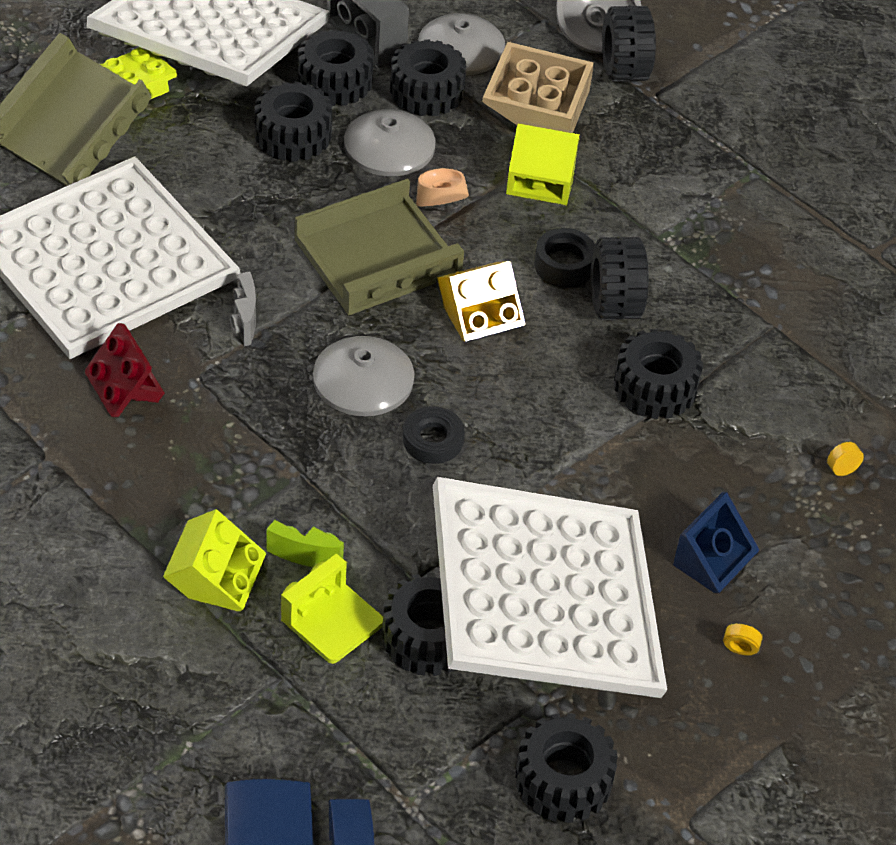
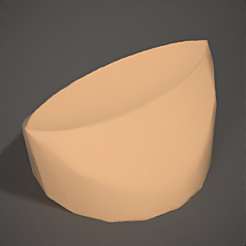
(441, 187)

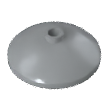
(577, 24)
(471, 35)
(389, 142)
(363, 376)

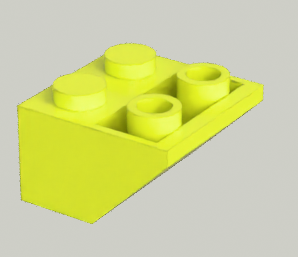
(542, 164)
(215, 562)

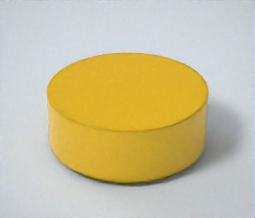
(845, 458)
(742, 639)

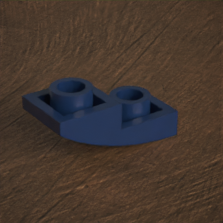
(350, 822)

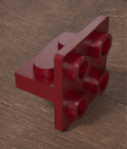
(122, 372)

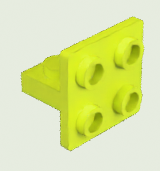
(144, 66)

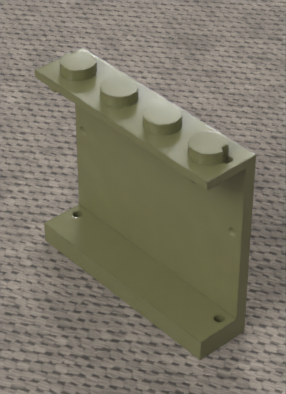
(68, 112)

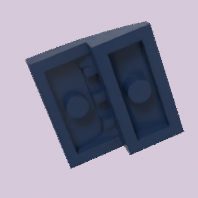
(268, 812)

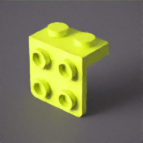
(328, 611)

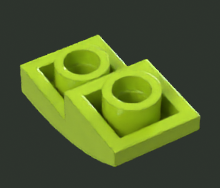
(304, 550)

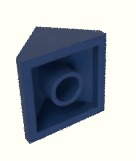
(715, 545)

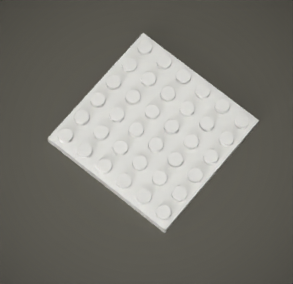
(217, 36)
(107, 256)
(546, 589)

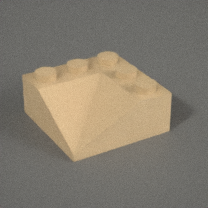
(539, 87)

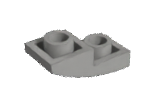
(244, 319)

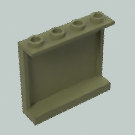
(375, 247)

